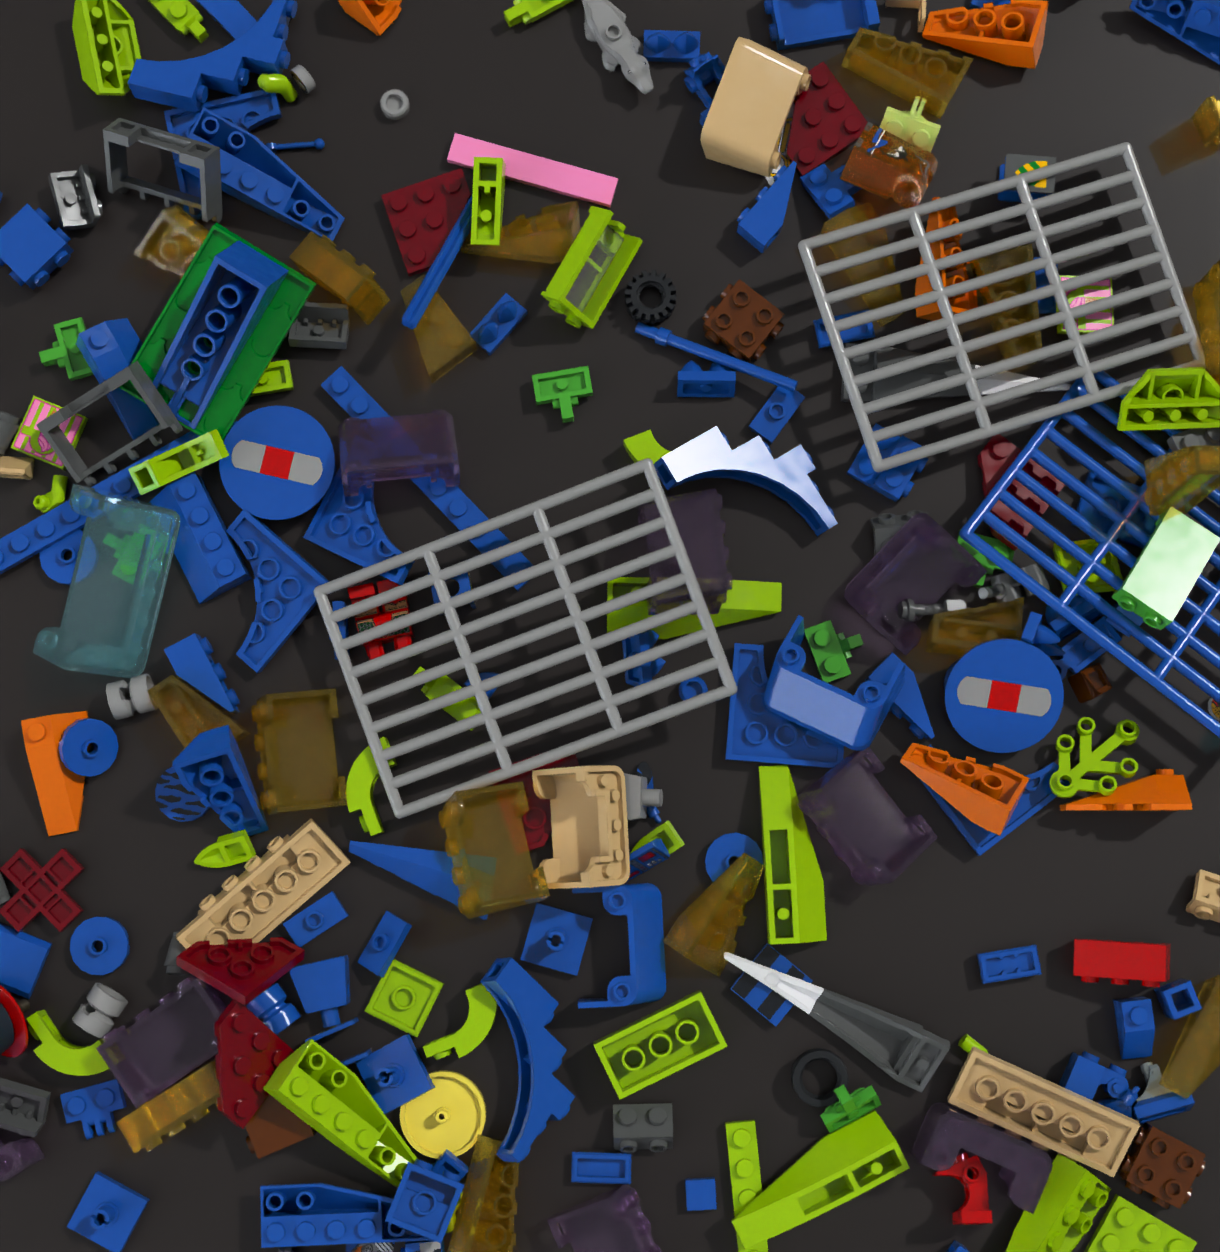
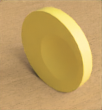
(444, 1116)

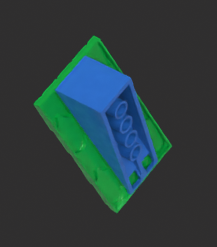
(220, 331)

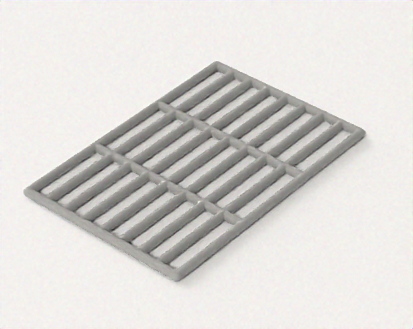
(951, 321)
(576, 619)

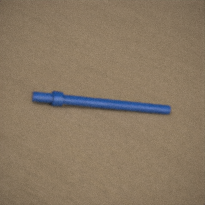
(665, 337)

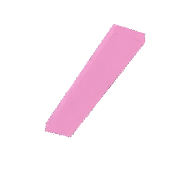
(537, 170)

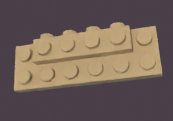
(267, 889)
(1043, 1112)

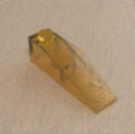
(535, 238)
(860, 244)
(714, 917)
(1198, 1046)

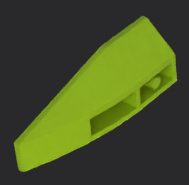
(743, 602)
(790, 865)
(340, 1109)
(823, 1178)
(1063, 1211)

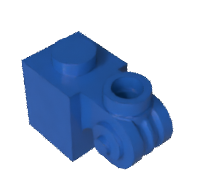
(1085, 1075)

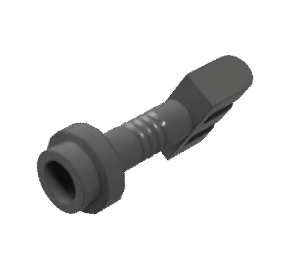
(908, 609)

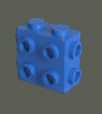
(32, 247)

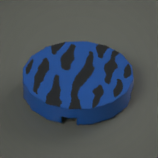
(177, 801)

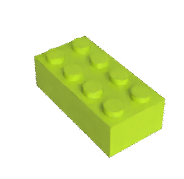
(659, 1044)

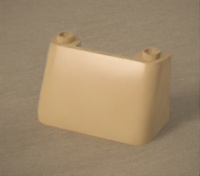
(752, 107)
(586, 826)

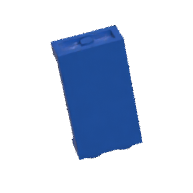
(818, 21)

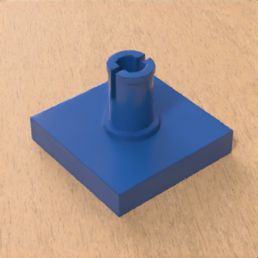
(556, 939)
(395, 1074)
(108, 1212)

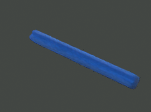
(439, 268)

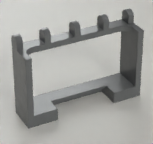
(191, 152)
(67, 453)

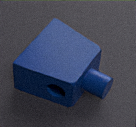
(323, 987)

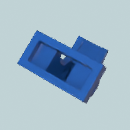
(702, 72)

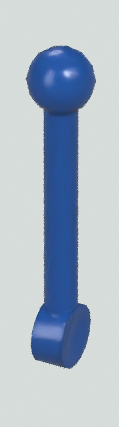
(318, 144)

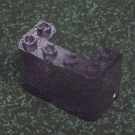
(165, 1042)
(1023, 1163)

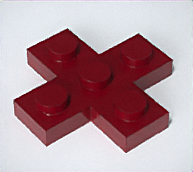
(41, 889)

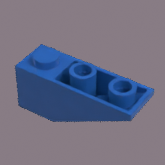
(765, 220)
(195, 665)
(908, 701)

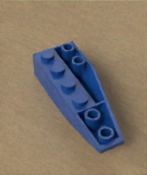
(1187, 20)
(262, 178)
(326, 1216)

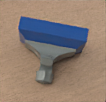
(1157, 1100)

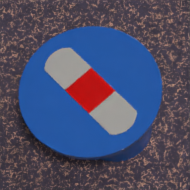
(277, 462)
(1003, 695)

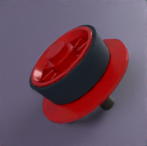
(12, 1025)

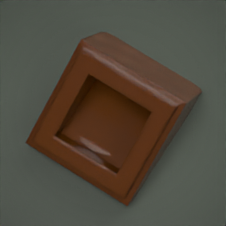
(1089, 683)

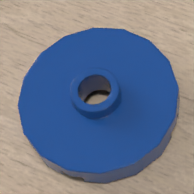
(53, 559)
(75, 742)
(726, 847)
(114, 940)

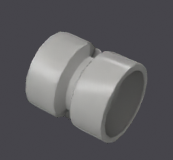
(120, 691)
(99, 1011)

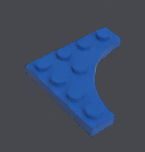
(245, 111)
(353, 530)
(282, 589)
(761, 735)
(1035, 797)

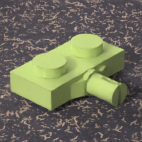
(911, 126)

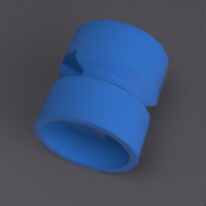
(273, 1009)

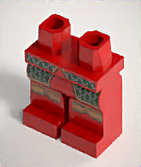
(375, 617)

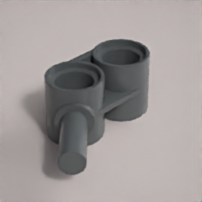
(1007, 589)

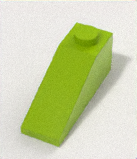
(487, 200)

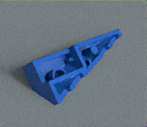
(421, 867)

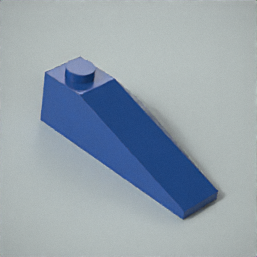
(107, 351)
(219, 777)

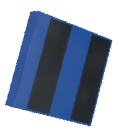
(761, 997)

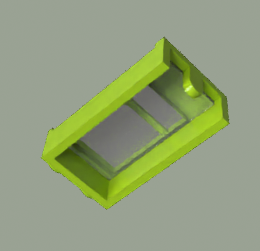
(591, 269)

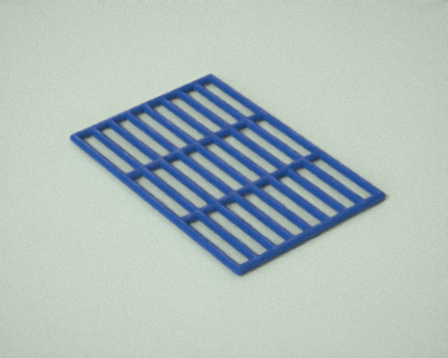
(1107, 542)

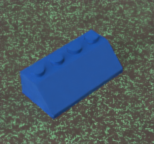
(202, 544)

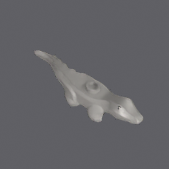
(608, 27)

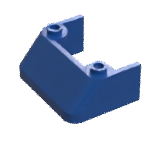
(823, 707)
(646, 947)

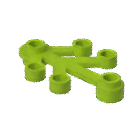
(1092, 761)

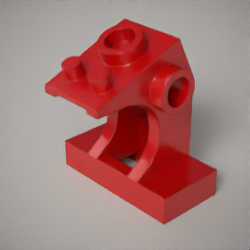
(976, 1204)

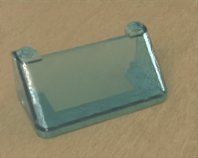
(113, 585)

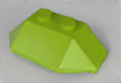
(105, 45)
(1171, 401)

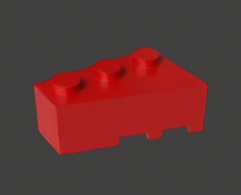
(1121, 961)

